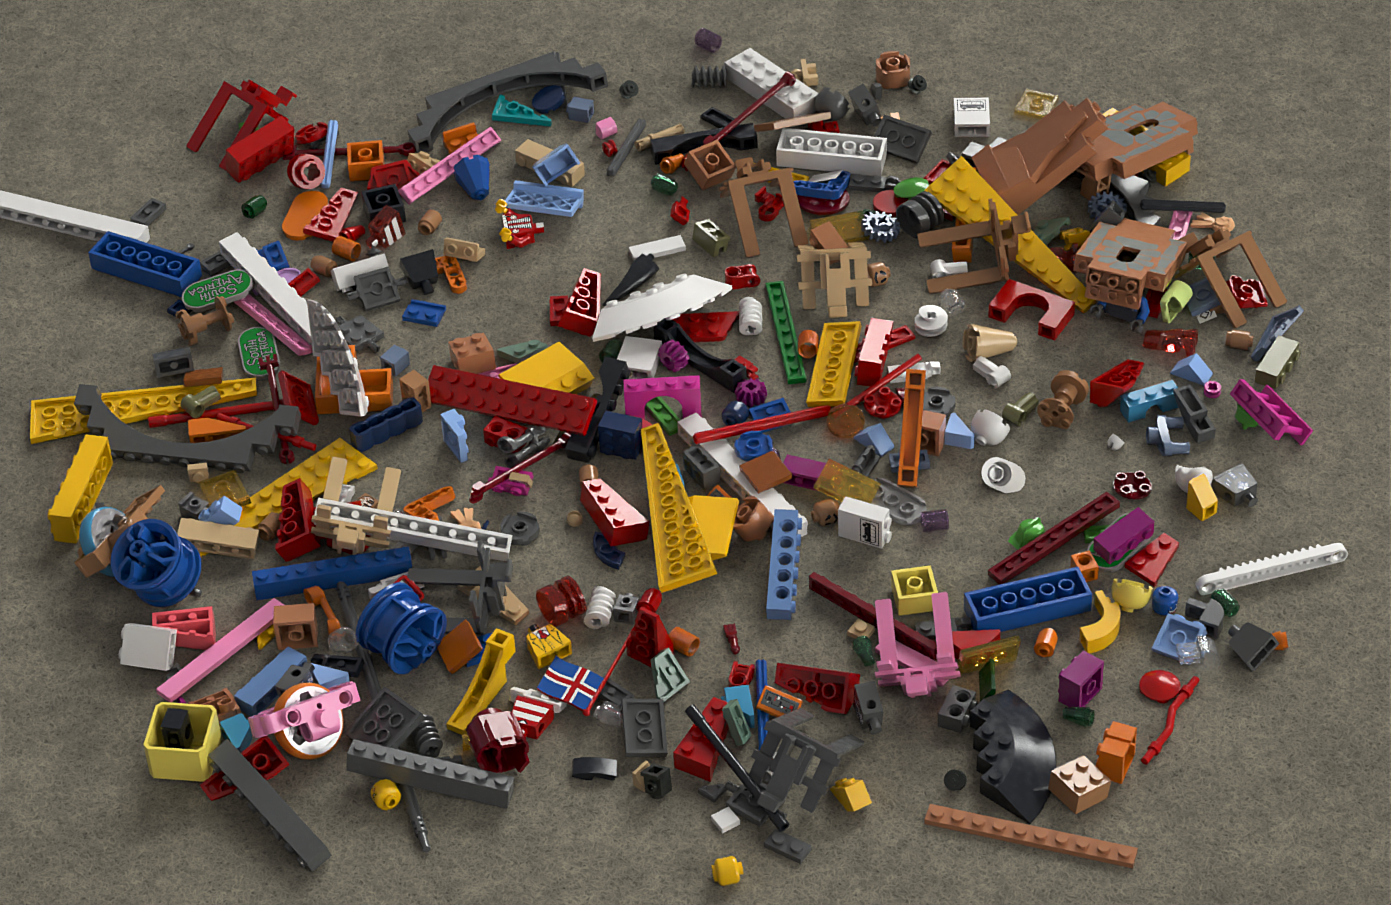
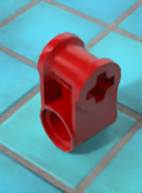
(740, 276)
(741, 674)

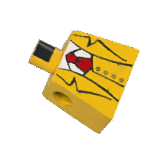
(546, 644)

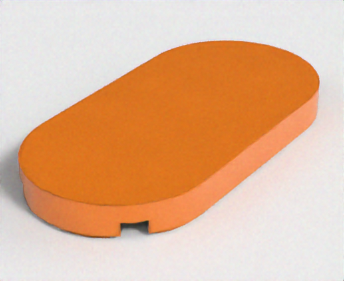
(301, 212)

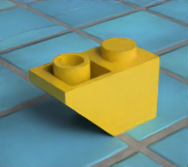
(1201, 498)
(851, 794)

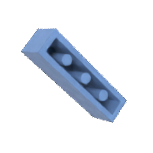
(261, 689)

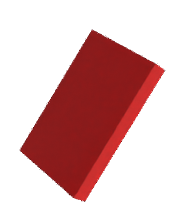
(298, 393)

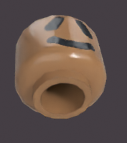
(878, 273)
(825, 512)

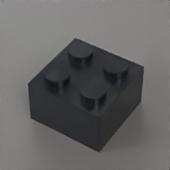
(377, 198)

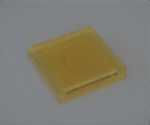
(1036, 104)

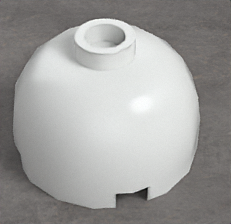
(988, 428)

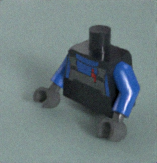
(1136, 317)

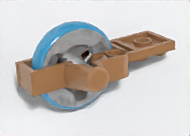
(104, 526)

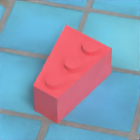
(193, 626)

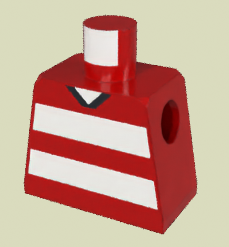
(532, 716)

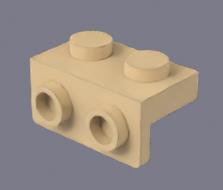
(421, 161)
(463, 249)

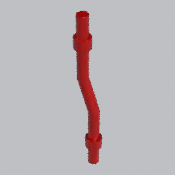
(296, 440)
(1156, 746)

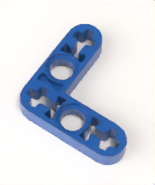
(831, 190)

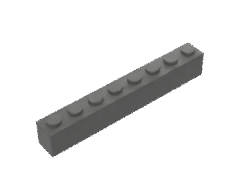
(430, 773)
(269, 804)

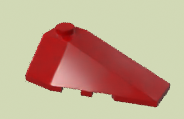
(647, 637)
(824, 686)
(261, 755)

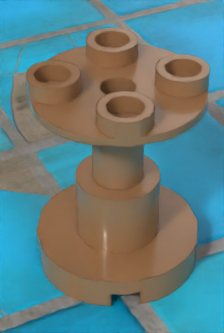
(194, 324)
(1067, 390)

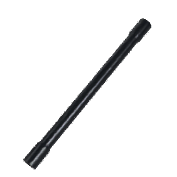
(700, 721)

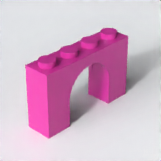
(683, 388)

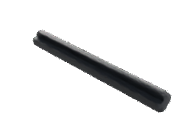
(1176, 205)

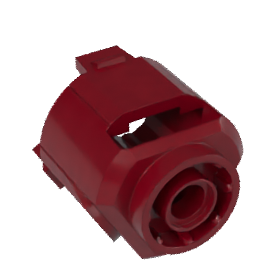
(498, 741)

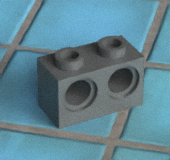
(701, 467)
(956, 709)

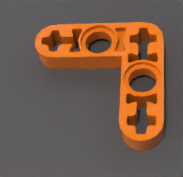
(443, 267)
(424, 506)

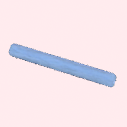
(329, 152)

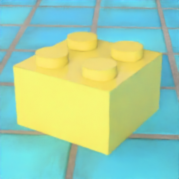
(913, 589)

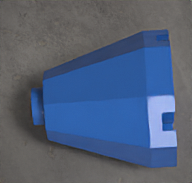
(473, 176)

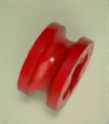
(609, 148)

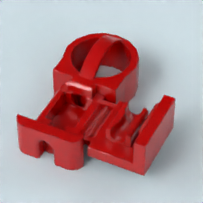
(828, 127)
(770, 202)

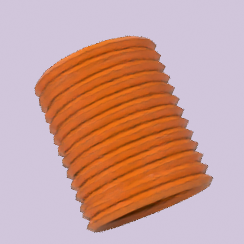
(345, 248)
(808, 351)
(684, 641)

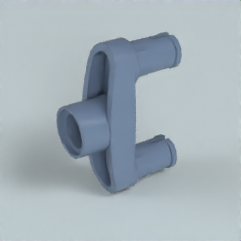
(1160, 436)

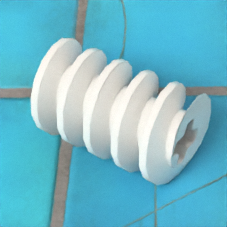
(750, 316)
(599, 608)

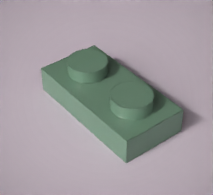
(736, 721)

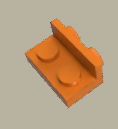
(457, 137)

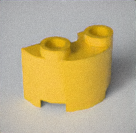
(1074, 235)

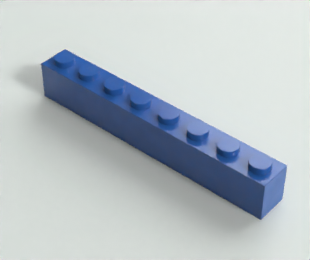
(327, 573)

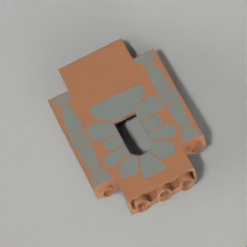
(1129, 154)
(1121, 281)

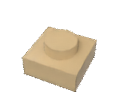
(198, 472)
(860, 628)

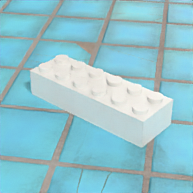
(758, 75)
(831, 152)

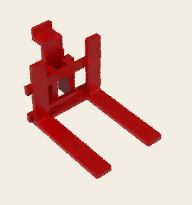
(251, 93)

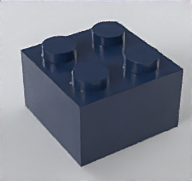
(620, 435)

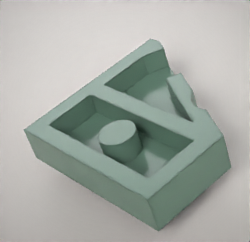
(667, 674)

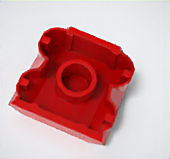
(1247, 293)

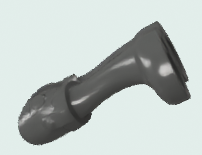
(509, 445)

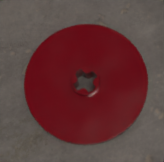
(823, 206)

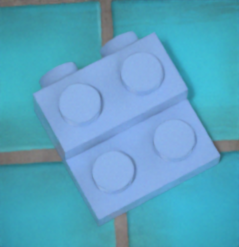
(454, 434)
(1176, 631)

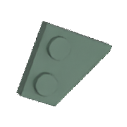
(1049, 229)
(521, 351)

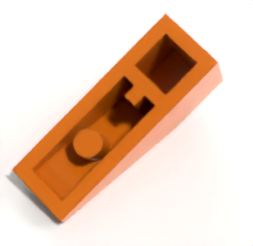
(210, 429)

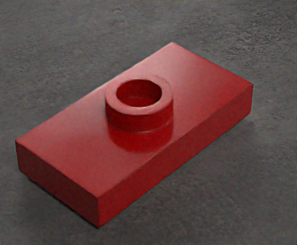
(304, 281)

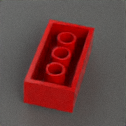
(260, 149)

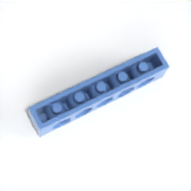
(783, 521)

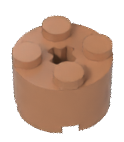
(892, 70)
(752, 519)

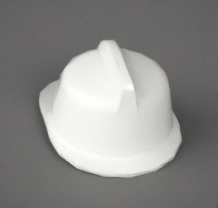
(1009, 475)

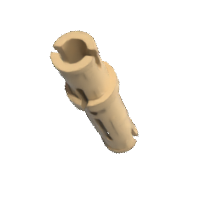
(672, 131)

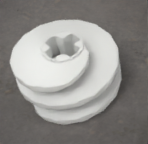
(931, 321)

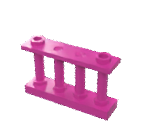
(1271, 412)

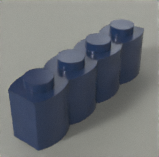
(387, 424)

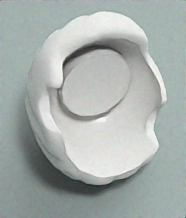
(1185, 474)

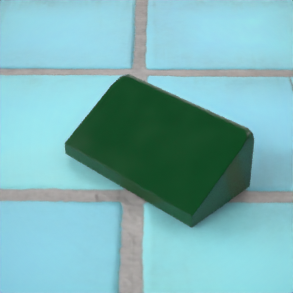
(987, 680)

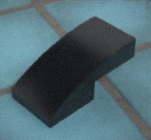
(590, 767)

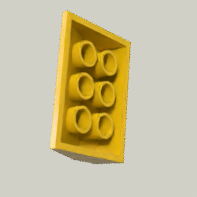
(552, 369)
(716, 521)

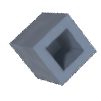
(580, 109)
(396, 359)

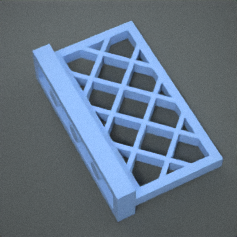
(544, 199)

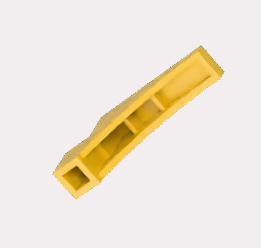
(486, 682)

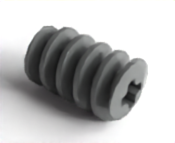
(709, 76)
(427, 738)

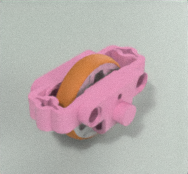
(306, 718)

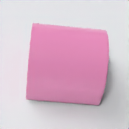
(606, 128)

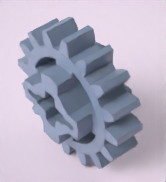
(1098, 203)
(880, 226)

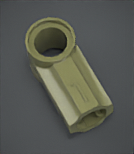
(196, 404)
(1020, 409)

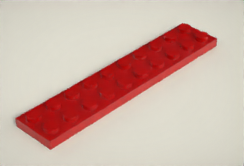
(511, 400)

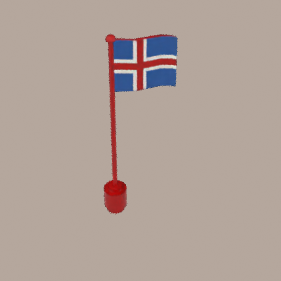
(579, 685)

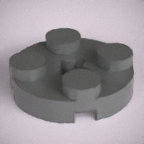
(942, 395)
(522, 519)

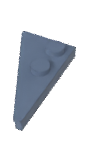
(1276, 326)

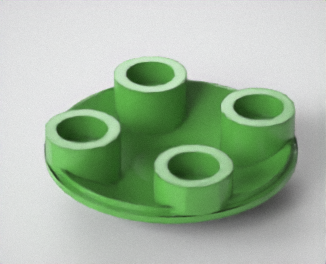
(910, 187)

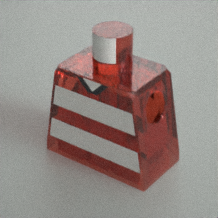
(385, 228)

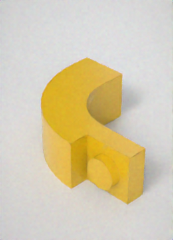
(1104, 632)

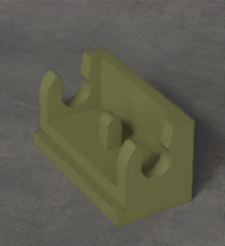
(710, 237)

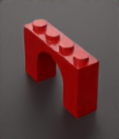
(1016, 295)

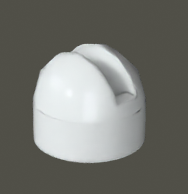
(1115, 441)

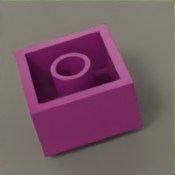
(1080, 680)

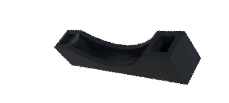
(740, 138)
(723, 371)
(612, 375)

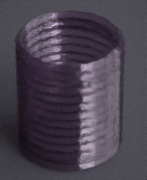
(706, 39)
(934, 520)

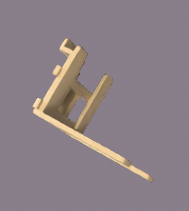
(834, 279)
(349, 534)

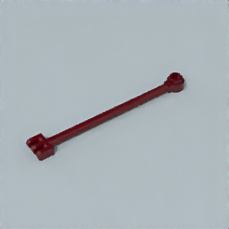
(787, 80)
(404, 149)
(269, 365)
(480, 488)

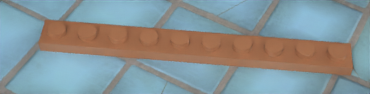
(1031, 836)

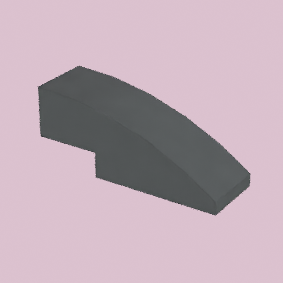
(1194, 414)

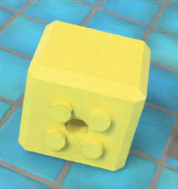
(178, 763)

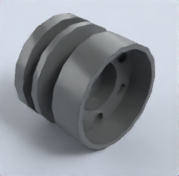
(920, 214)

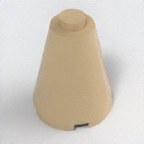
(987, 342)

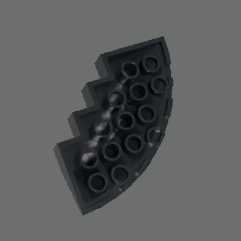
(1013, 754)

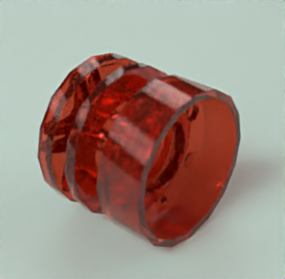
(561, 601)

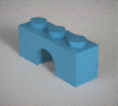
(1136, 403)

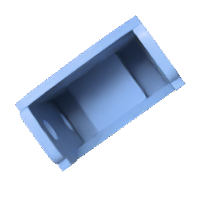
(555, 163)

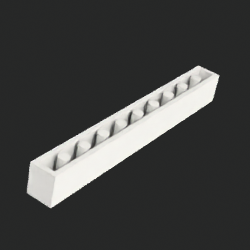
(66, 219)
(268, 283)
(729, 464)
(423, 530)

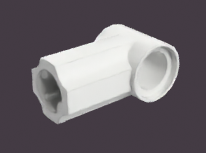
(940, 268)
(994, 375)

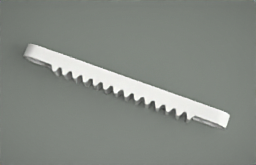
(1271, 568)

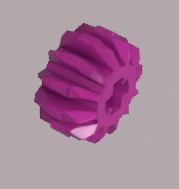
(673, 355)
(751, 392)

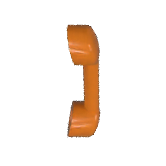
(317, 596)

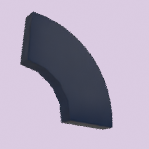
(607, 554)

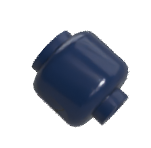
(735, 413)

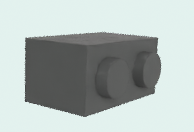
(173, 362)

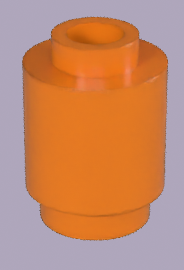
(1046, 642)

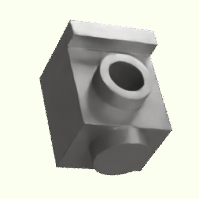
(192, 506)
(626, 604)

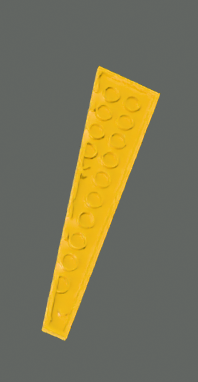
(966, 197)
(60, 418)
(313, 473)
(677, 538)

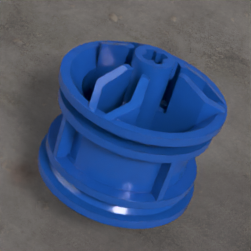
(156, 563)
(401, 627)

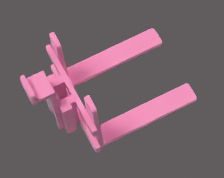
(922, 683)

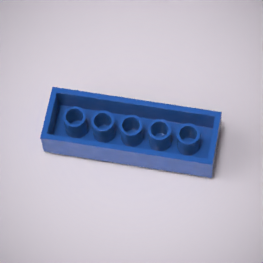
(144, 263)
(1028, 601)

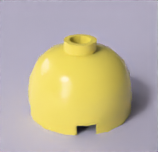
(1130, 594)

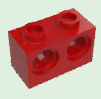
(500, 427)

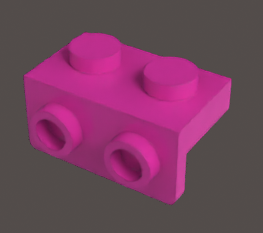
(514, 488)

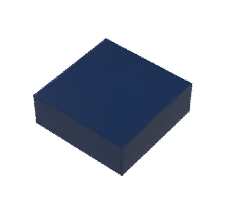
(177, 306)

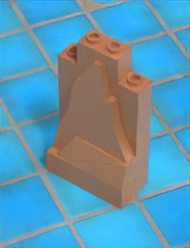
(1043, 155)

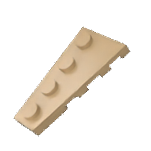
(514, 608)

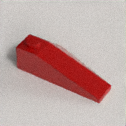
(1114, 383)

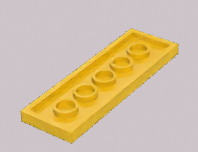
(834, 364)

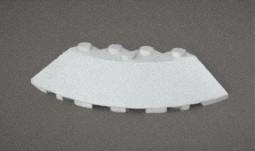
(656, 304)
(336, 361)

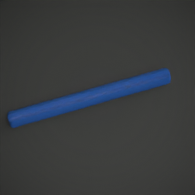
(761, 681)

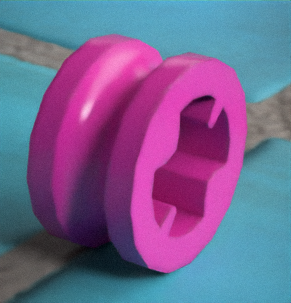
(1212, 393)

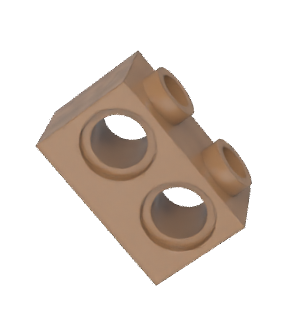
(416, 386)

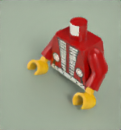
(517, 228)

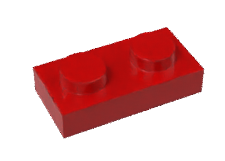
(1154, 298)
(557, 306)

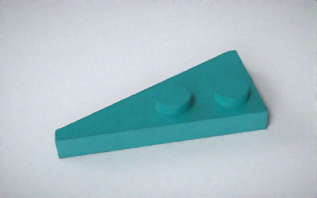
(517, 113)

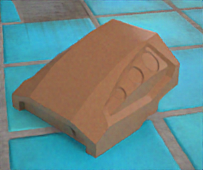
(223, 703)

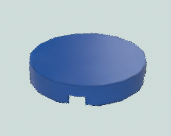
(752, 445)

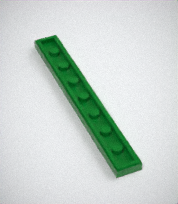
(785, 332)

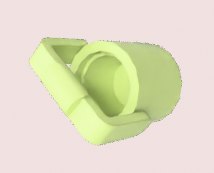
(1175, 300)

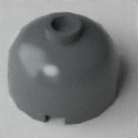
(831, 102)

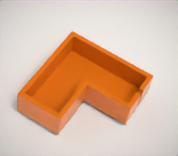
(376, 384)

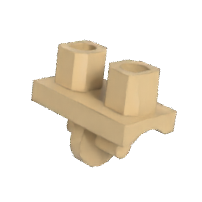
(807, 73)

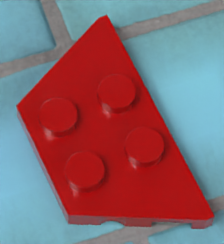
(392, 173)
(707, 326)

